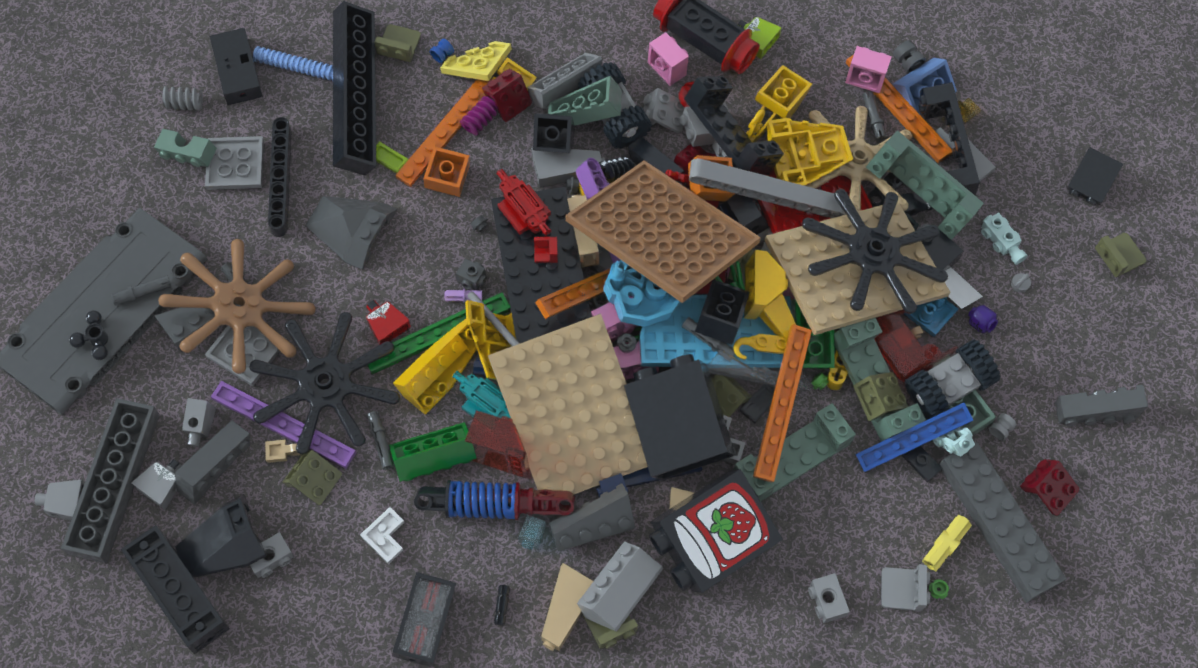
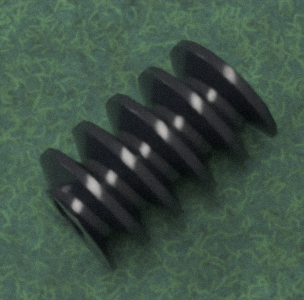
(616, 168)

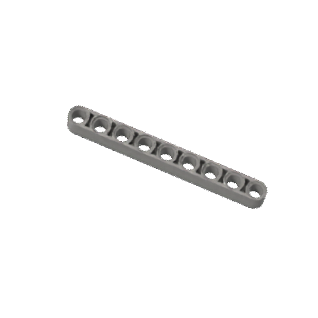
(764, 188)

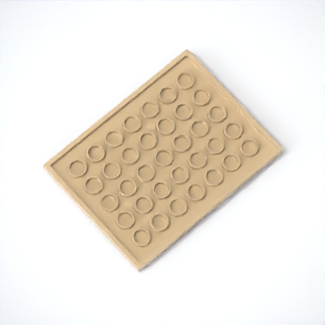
(828, 296)
(570, 406)

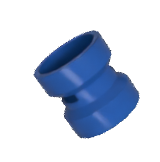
(441, 51)

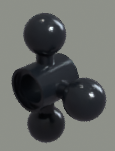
(77, 339)

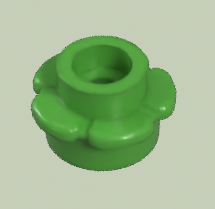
(820, 381)
(939, 584)

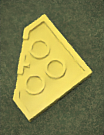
(477, 62)

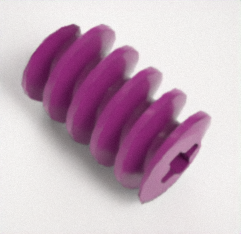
(478, 115)

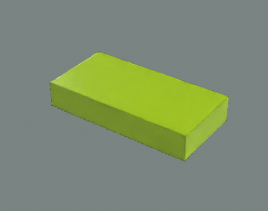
(389, 157)

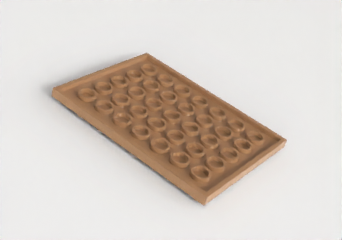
(663, 230)

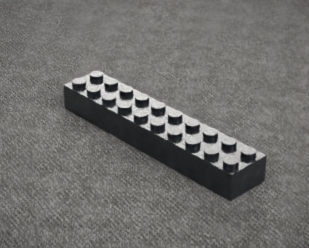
(354, 89)

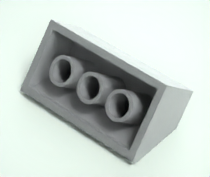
(562, 80)
(619, 586)

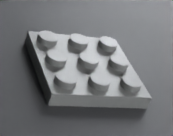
(236, 163)
(256, 348)

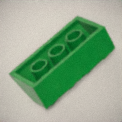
(820, 347)
(432, 452)

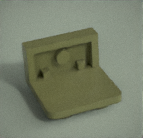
(398, 43)
(1120, 254)
(608, 638)

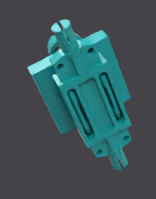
(481, 396)

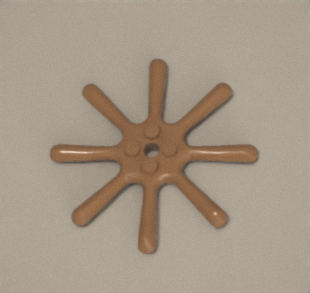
(237, 317)

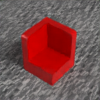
(545, 250)

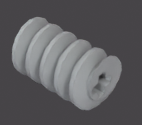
(181, 99)

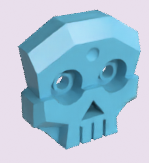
(647, 304)

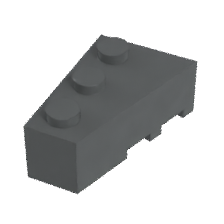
(183, 322)

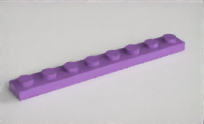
(283, 424)

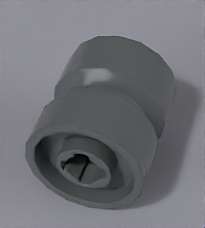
(909, 56)

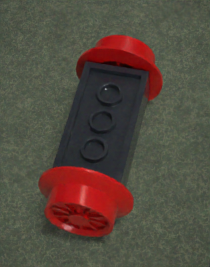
(708, 32)

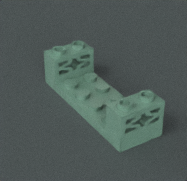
(927, 181)
(863, 358)
(802, 451)

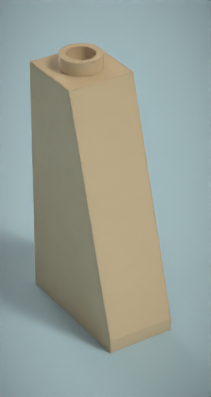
(586, 246)
(563, 609)

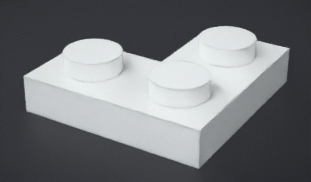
(379, 535)

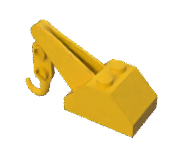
(781, 97)
(766, 283)

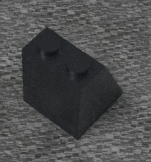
(553, 133)
(1094, 176)

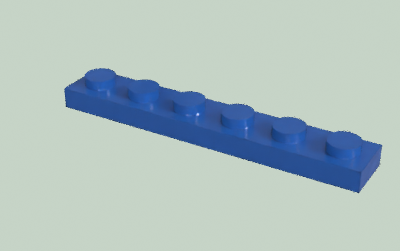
(914, 437)

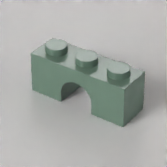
(197, 152)

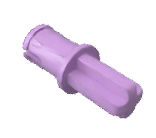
(460, 295)

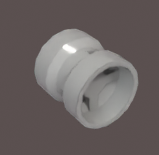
(1003, 425)

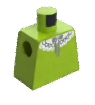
(763, 33)

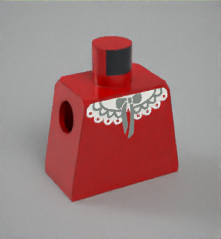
(386, 321)

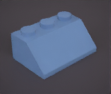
(929, 74)

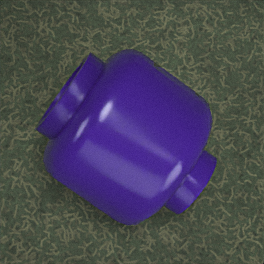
(982, 319)

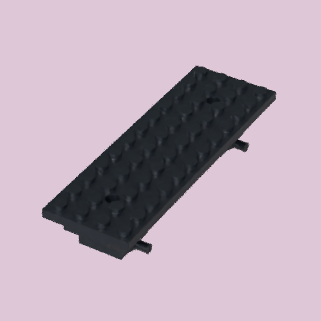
(531, 280)

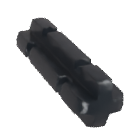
(502, 604)

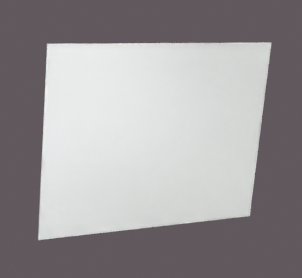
(961, 291)

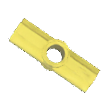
(947, 543)

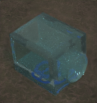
(532, 532)

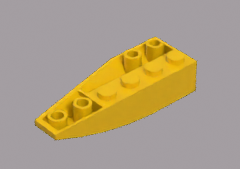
(433, 371)

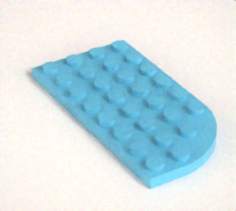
(669, 340)

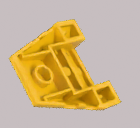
(808, 149)
(485, 335)

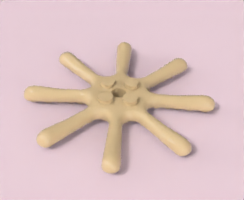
(862, 155)

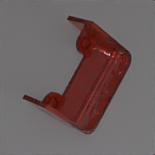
(903, 350)
(498, 444)

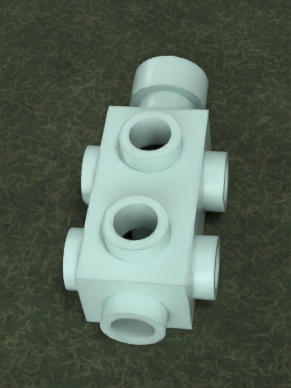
(1003, 237)
(956, 441)

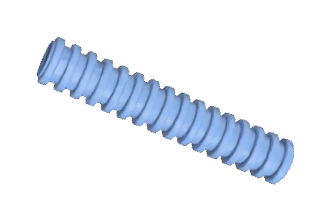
(293, 63)

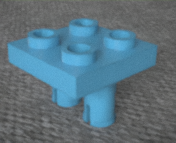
(933, 315)

